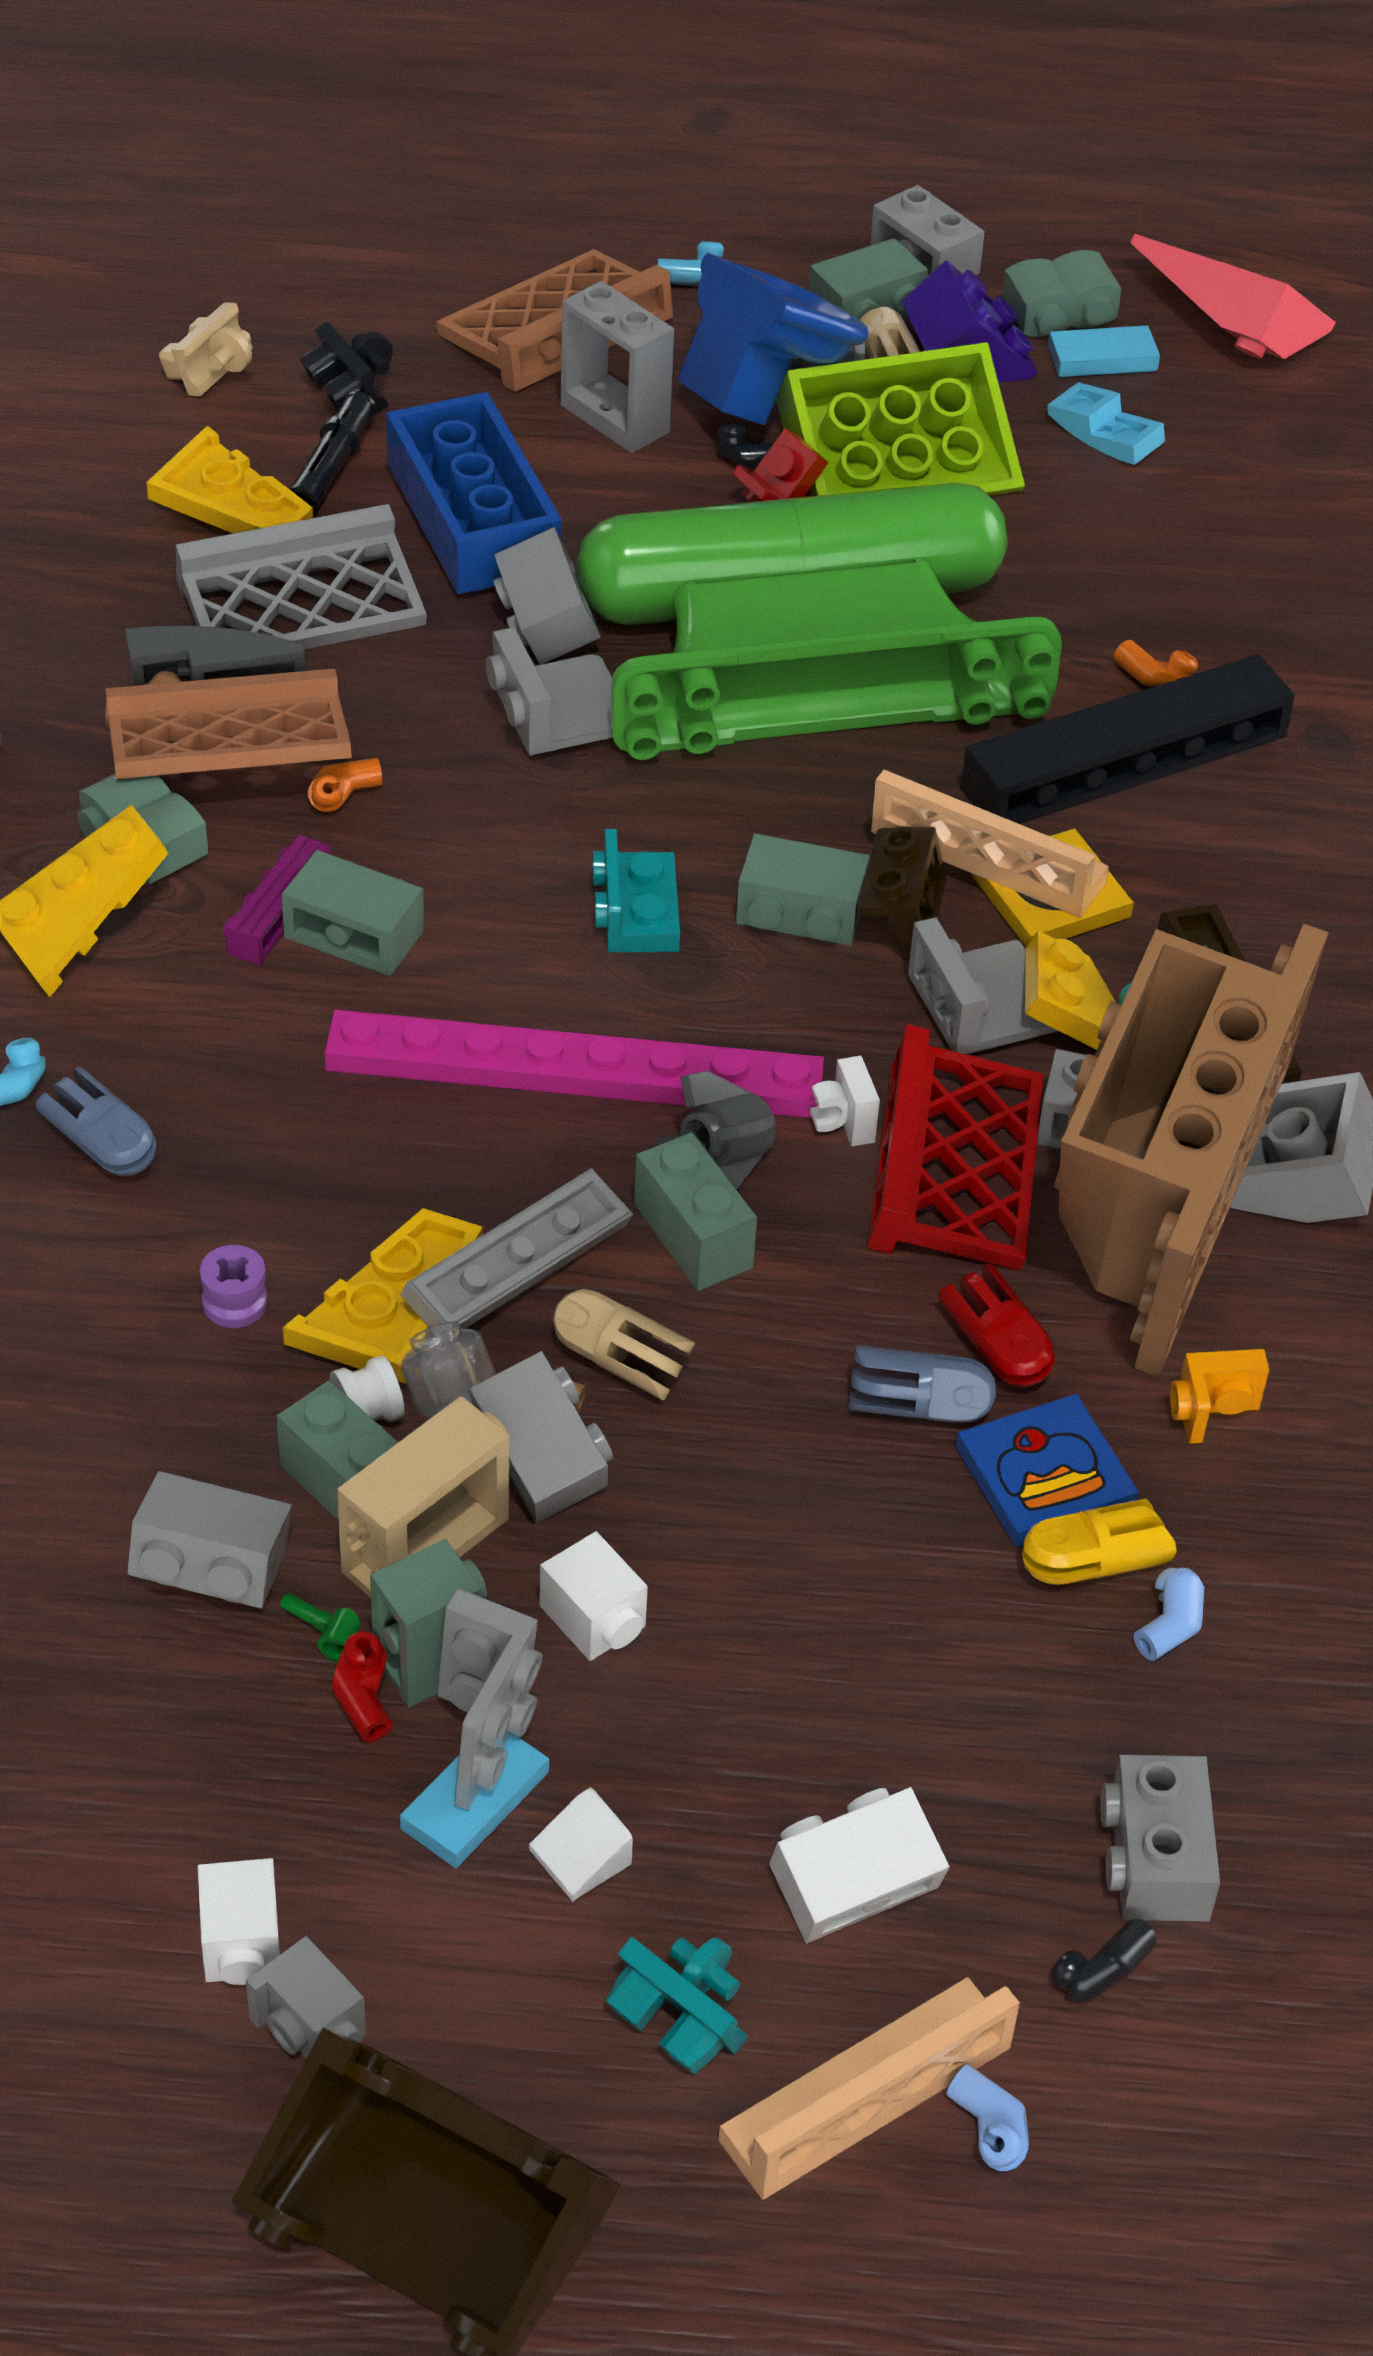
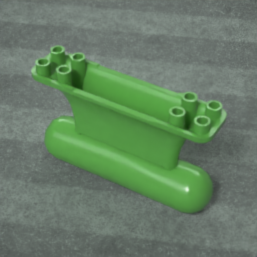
(812, 617)

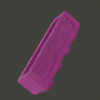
(260, 920)

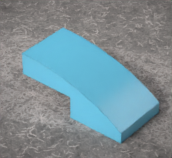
(1097, 420)

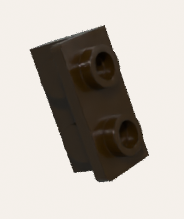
(903, 880)

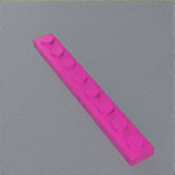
(560, 1061)

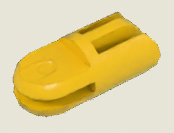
(1097, 1543)

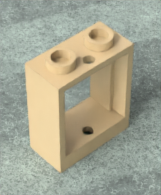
(428, 1487)

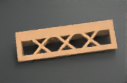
(992, 845)
(868, 2085)

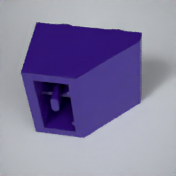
(956, 311)

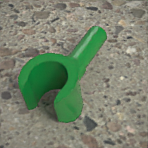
(334, 1626)

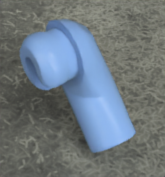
(1181, 1614)
(1000, 2118)

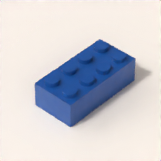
(467, 485)

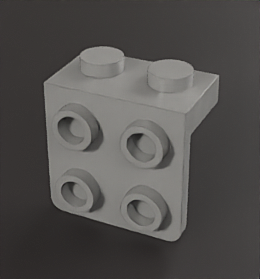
(550, 702)

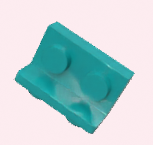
(637, 898)

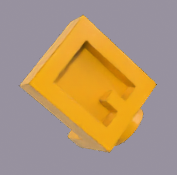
(1217, 1383)

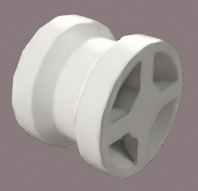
(372, 1389)

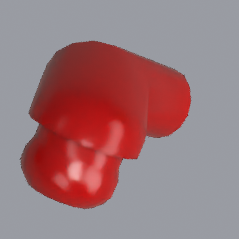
(358, 1685)

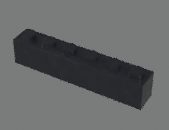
(1128, 741)

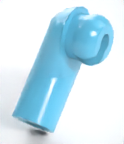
(688, 271)
(22, 1071)

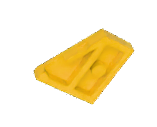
(1064, 988)

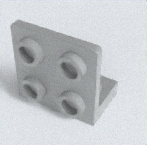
(973, 993)
(488, 1673)

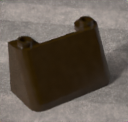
(423, 2193)

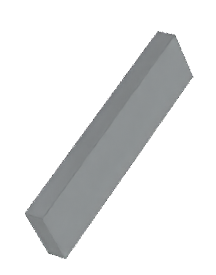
(518, 1253)

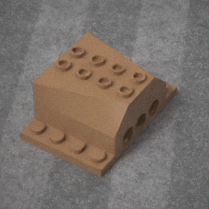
(1174, 1119)

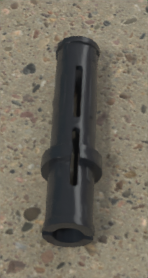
(339, 439)

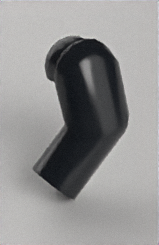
(737, 449)
(1111, 1964)

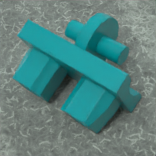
(703, 2023)

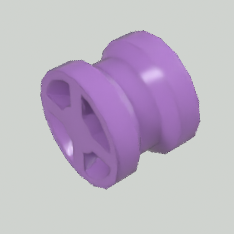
(233, 1286)

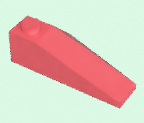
(1249, 306)

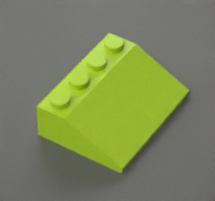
(904, 421)

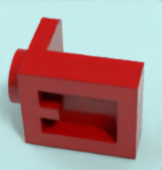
(784, 472)

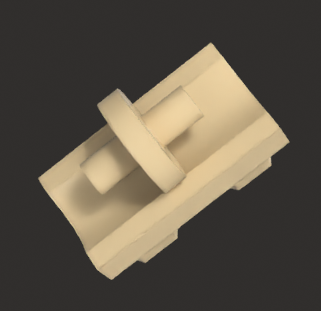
(208, 351)

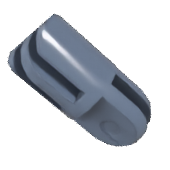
(100, 1124)
(920, 1385)

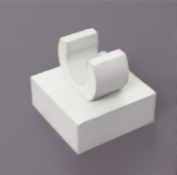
(847, 1102)

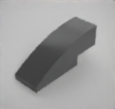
(207, 653)

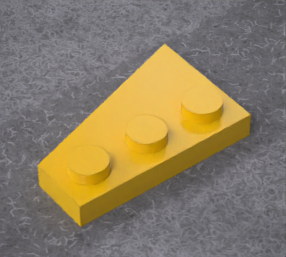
(223, 488)
(69, 899)
(367, 1312)

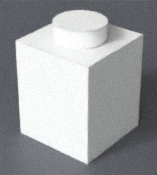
(593, 1596)
(237, 1919)

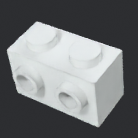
(857, 1862)

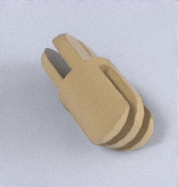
(887, 334)
(608, 1333)

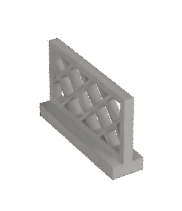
(289, 554)

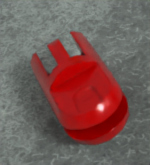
(1000, 1327)

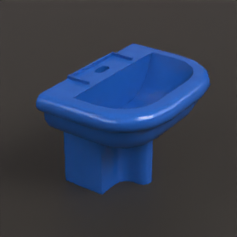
(752, 334)

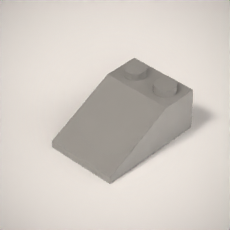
(1313, 1153)

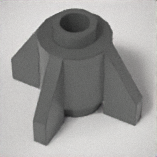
(727, 1122)

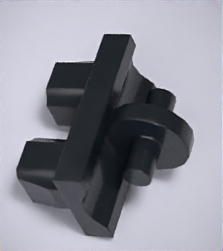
(354, 364)

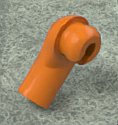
(1151, 671)
(339, 780)

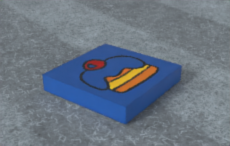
(1044, 1465)

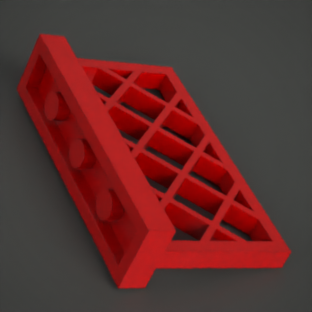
(903, 1153)

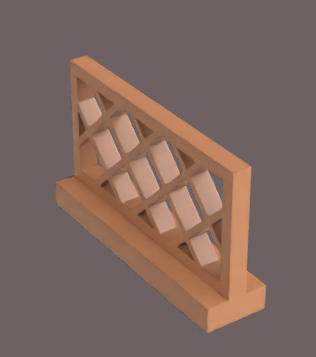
(535, 347)
(227, 723)

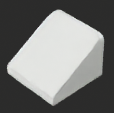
(583, 1845)

